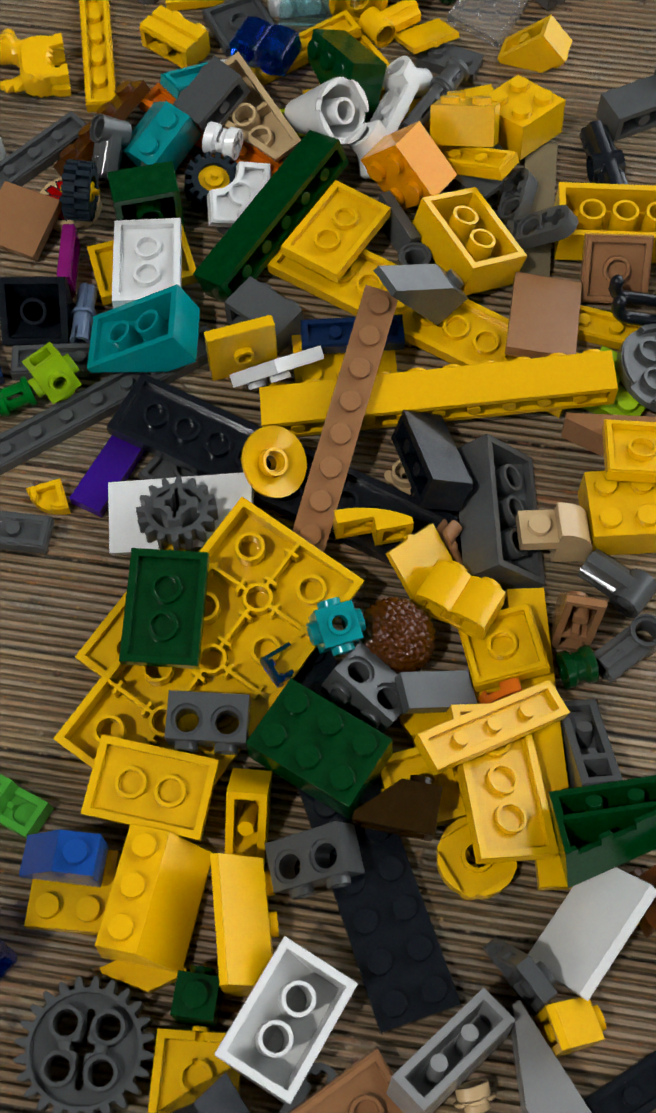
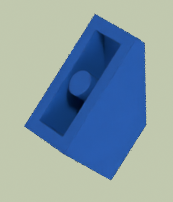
(65, 857)

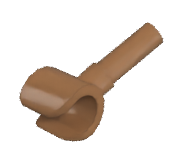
(448, 534)

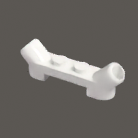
(401, 84)

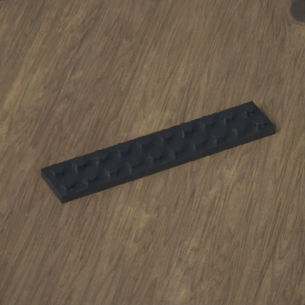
(212, 441)
(384, 909)

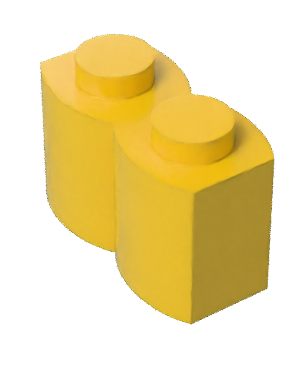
(460, 599)

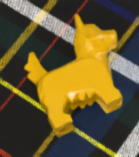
(37, 62)

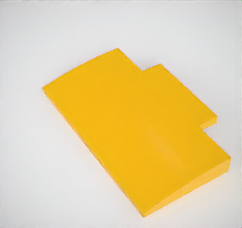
(257, 600)

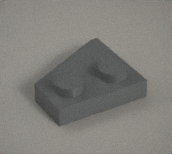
(529, 980)

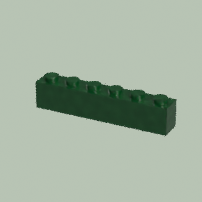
(272, 215)

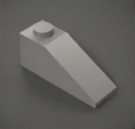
(540, 1076)

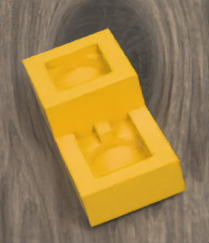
(384, 524)

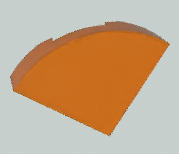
(507, 688)

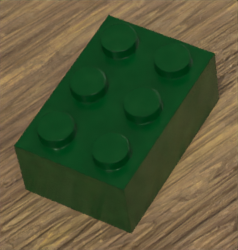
(320, 748)

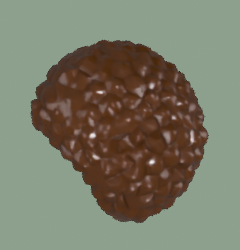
(399, 634)

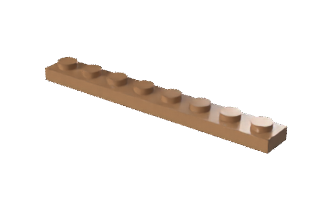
(345, 417)

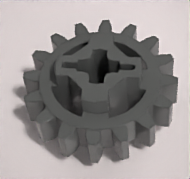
(177, 513)

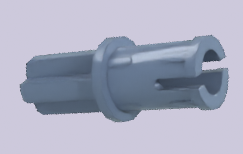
(83, 313)

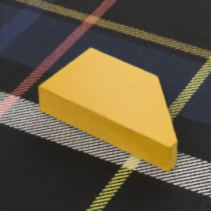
(139, 976)

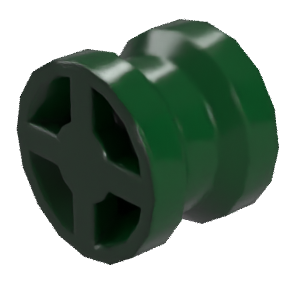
(577, 666)

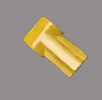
(384, 24)

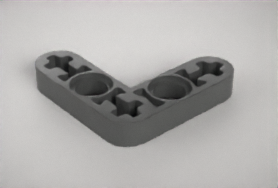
(553, 223)

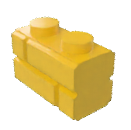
(175, 37)

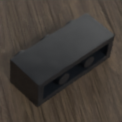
(431, 461)

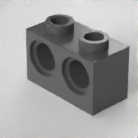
(372, 685)
(210, 710)
(313, 851)

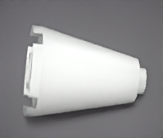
(330, 109)

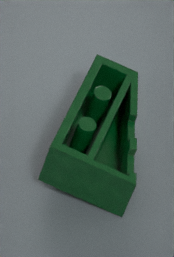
(341, 55)
(603, 825)

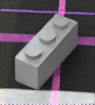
(451, 1055)

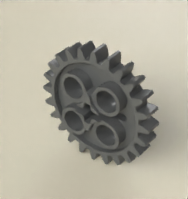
(47, 1046)

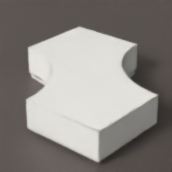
(229, 202)

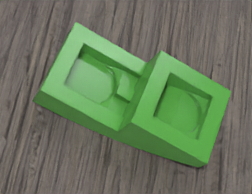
(21, 810)

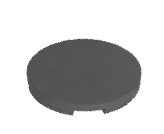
(638, 365)

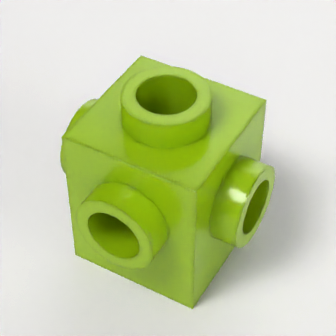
(52, 373)

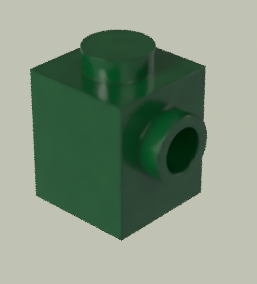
(197, 997)

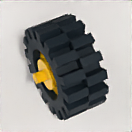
(207, 175)
(79, 190)

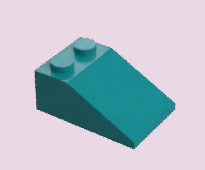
(146, 334)

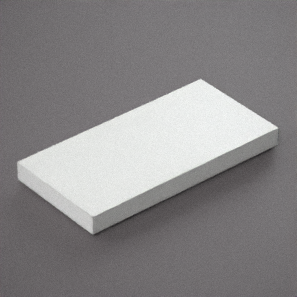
(125, 497)

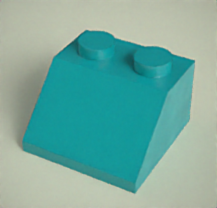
(162, 136)

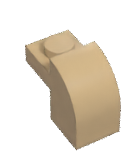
(559, 530)

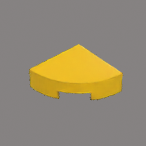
(49, 497)

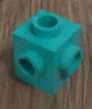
(326, 636)

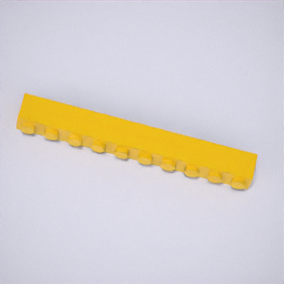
(454, 391)

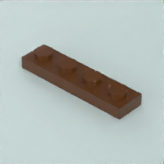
(123, 103)

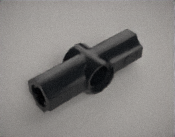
(603, 161)

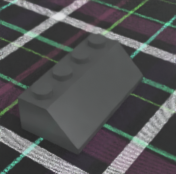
(489, 533)

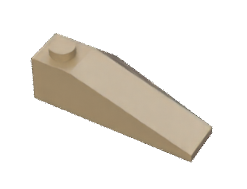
(260, 117)

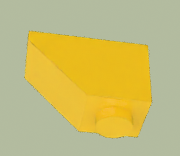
(537, 46)
(248, 812)
(571, 1025)

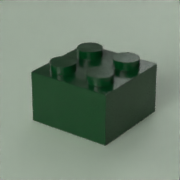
(146, 192)

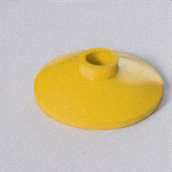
(286, 459)

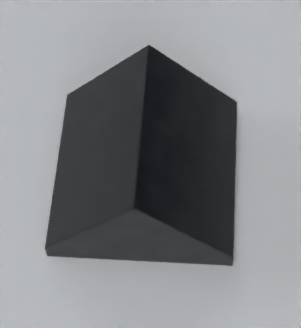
(35, 310)

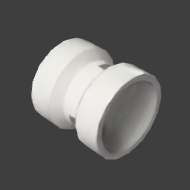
(222, 140)

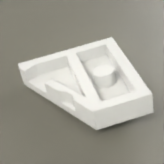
(275, 369)

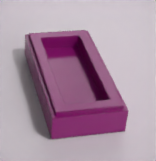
(69, 256)

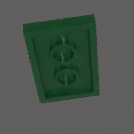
(164, 608)

